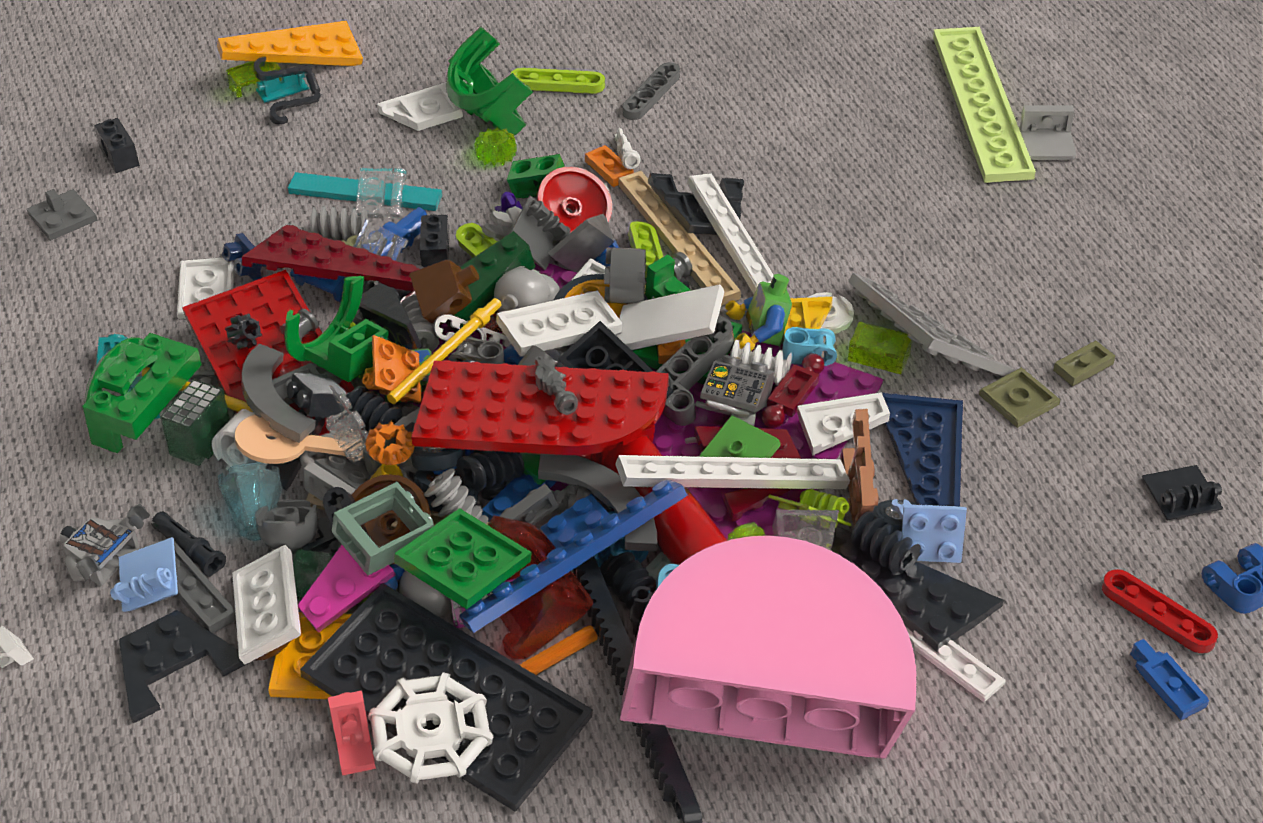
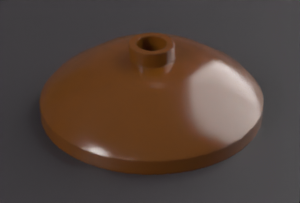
(380, 527)

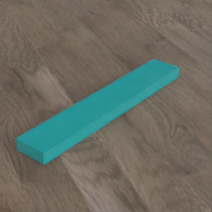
(347, 190)

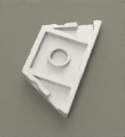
(421, 108)

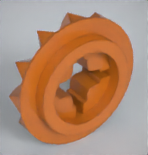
(394, 453)

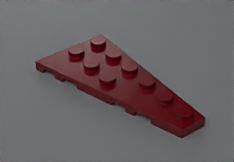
(327, 258)

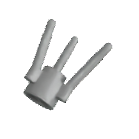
(745, 415)

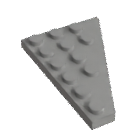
(925, 329)

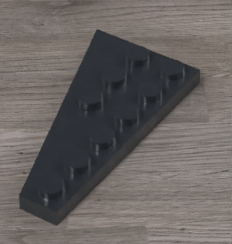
(925, 598)

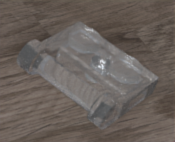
(372, 192)
(374, 239)

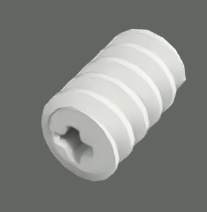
(775, 363)

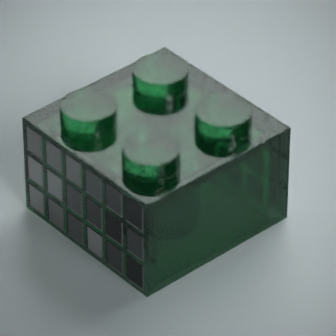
(194, 421)

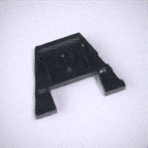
(685, 205)
(163, 649)

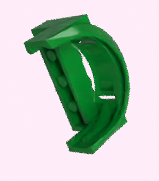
(491, 99)
(133, 411)

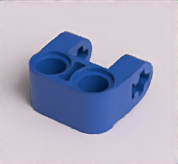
(1239, 592)

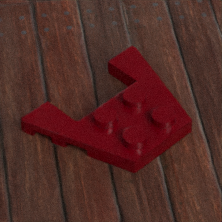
(750, 498)

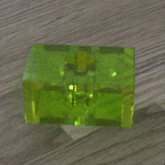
(879, 348)

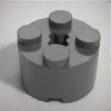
(625, 275)

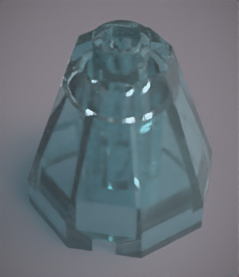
(248, 490)

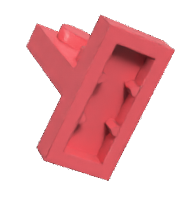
(351, 732)

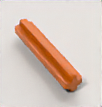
(560, 650)

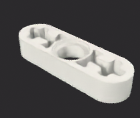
(455, 322)

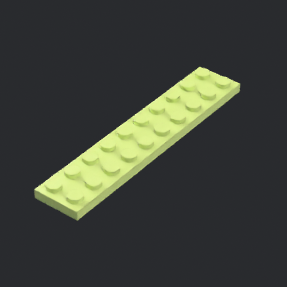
(983, 105)

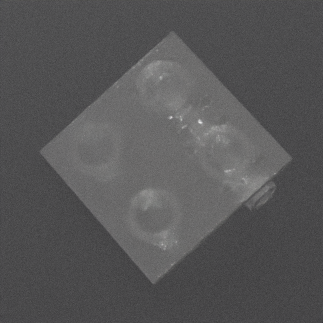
(347, 428)

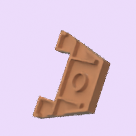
(860, 468)

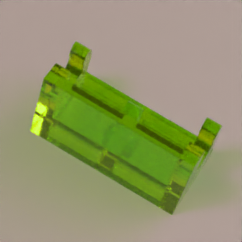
(243, 75)

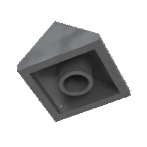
(583, 243)

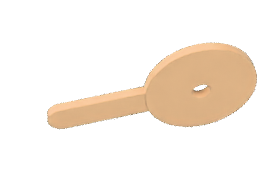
(253, 443)

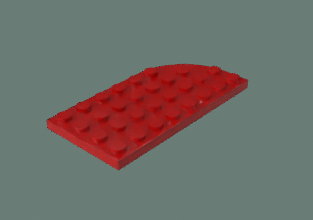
(266, 302)

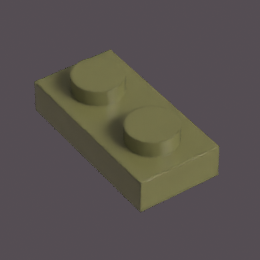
(1084, 363)

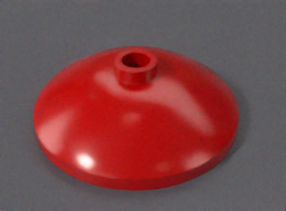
(574, 190)

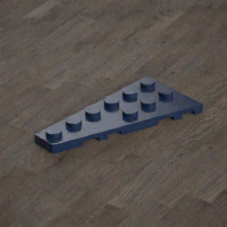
(928, 446)

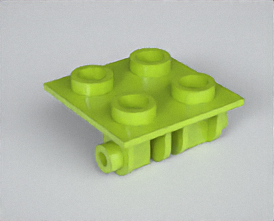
(816, 500)

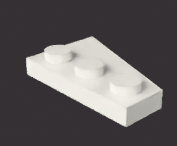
(830, 421)

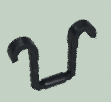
(282, 105)

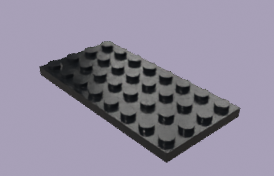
(401, 639)

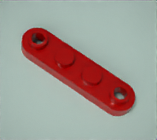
(1160, 611)

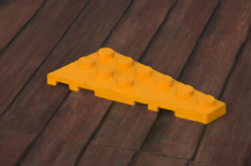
(311, 44)

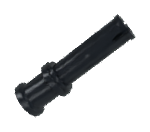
(195, 548)

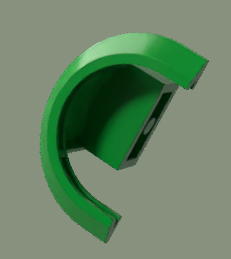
(338, 349)

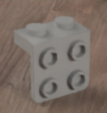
(1048, 131)

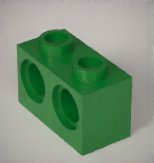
(528, 174)

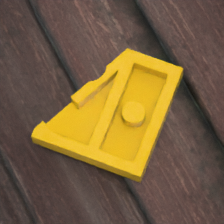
(808, 312)

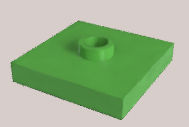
(741, 440)

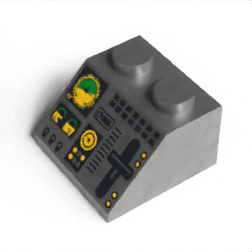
(738, 383)

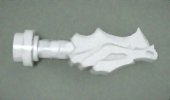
(629, 157)

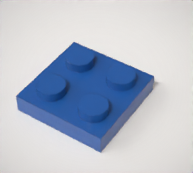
(582, 516)

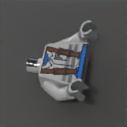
(98, 543)

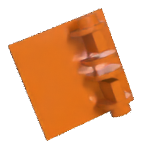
(390, 367)

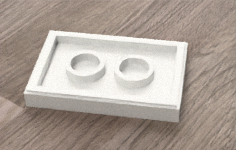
(203, 279)

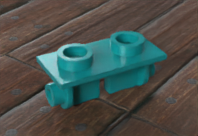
(277, 89)

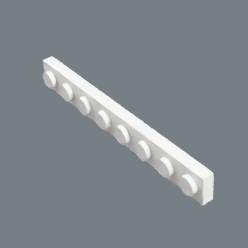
(732, 472)

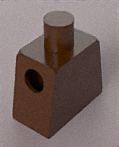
(443, 288)

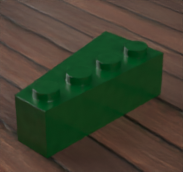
(491, 266)

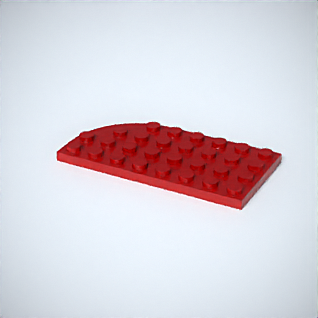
(506, 412)

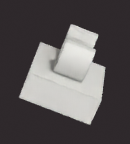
(12, 649)

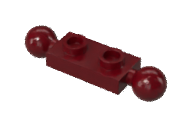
(792, 390)

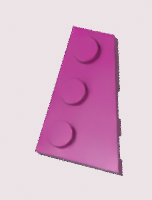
(339, 589)

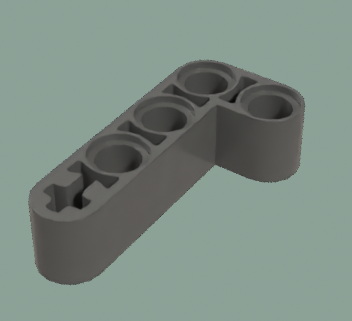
(696, 366)

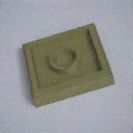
(1019, 397)

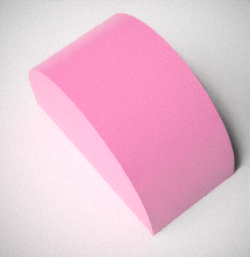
(774, 649)

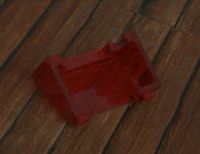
(547, 611)

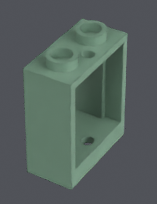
(356, 541)

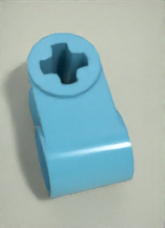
(807, 341)

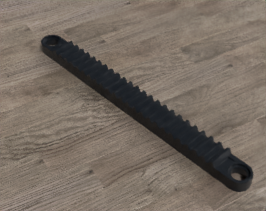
(654, 737)

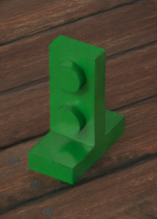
(661, 279)

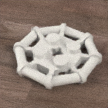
(426, 743)

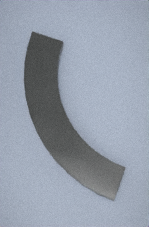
(264, 399)
(605, 486)

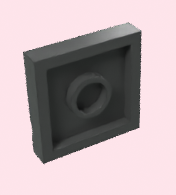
(61, 213)

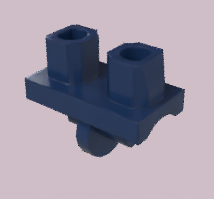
(235, 251)

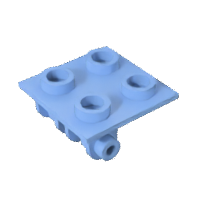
(146, 576)

